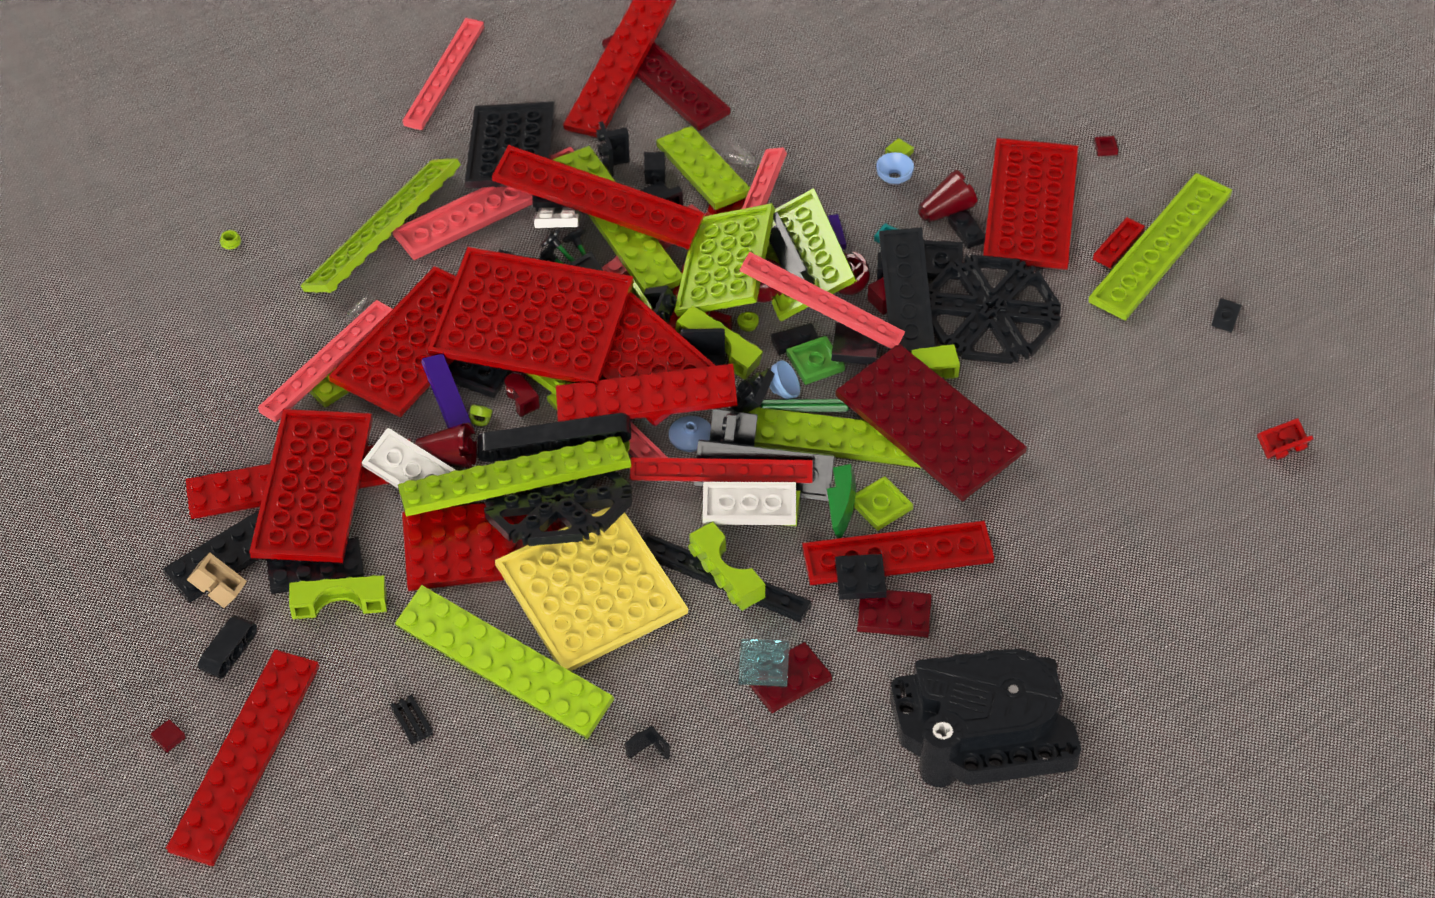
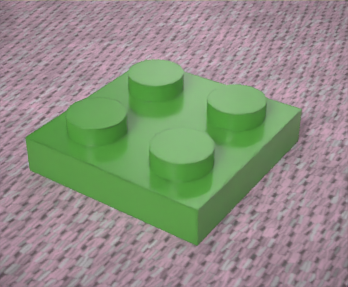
(813, 360)

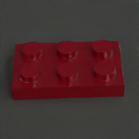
(896, 614)
(804, 676)

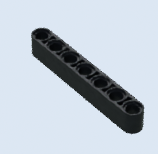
(551, 436)

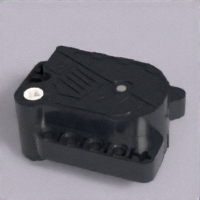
(984, 718)

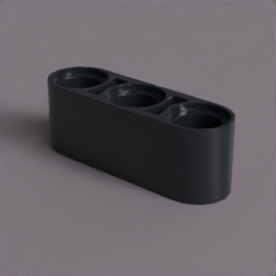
(227, 646)

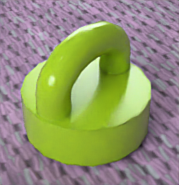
(480, 411)

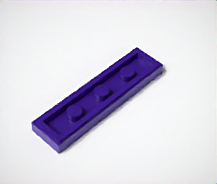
(445, 390)

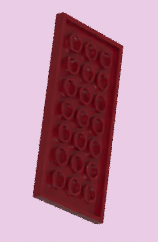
(931, 422)

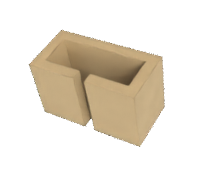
(217, 579)

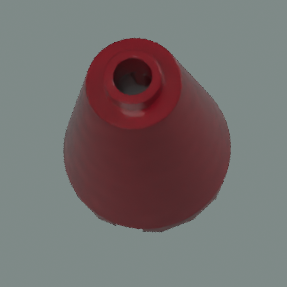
(948, 198)
(451, 445)

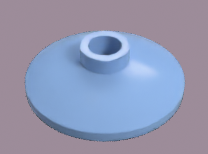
(687, 431)

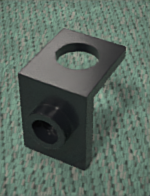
(1226, 315)
(644, 739)

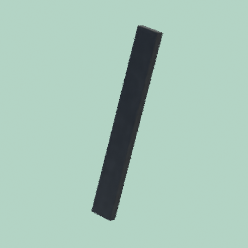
(683, 561)

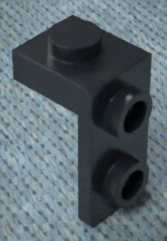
(662, 301)

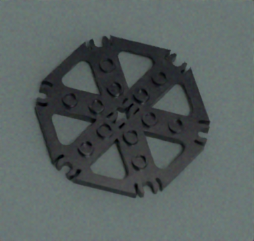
(1006, 309)
(562, 502)

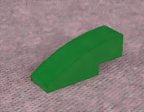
(842, 498)

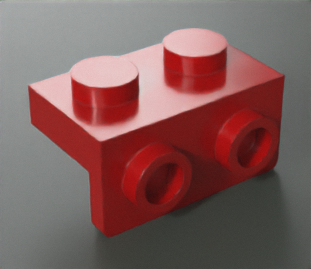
(1284, 438)

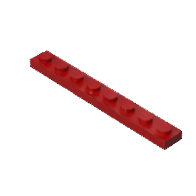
(721, 470)

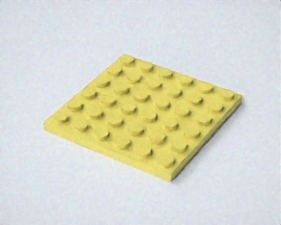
(592, 592)

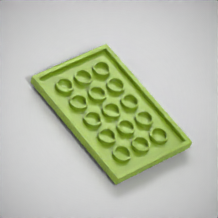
(817, 246)
(713, 262)

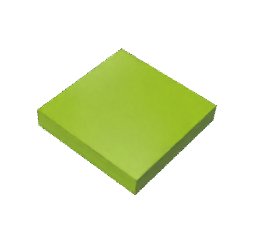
(882, 503)

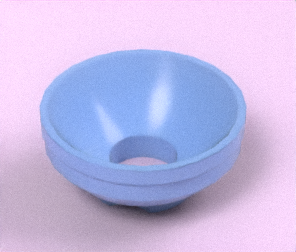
(895, 163)
(785, 381)

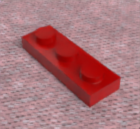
(1118, 242)

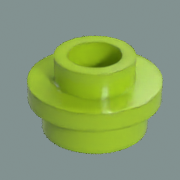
(230, 239)
(748, 321)

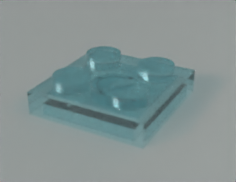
(763, 662)

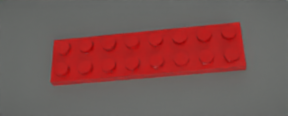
(650, 394)
(904, 550)

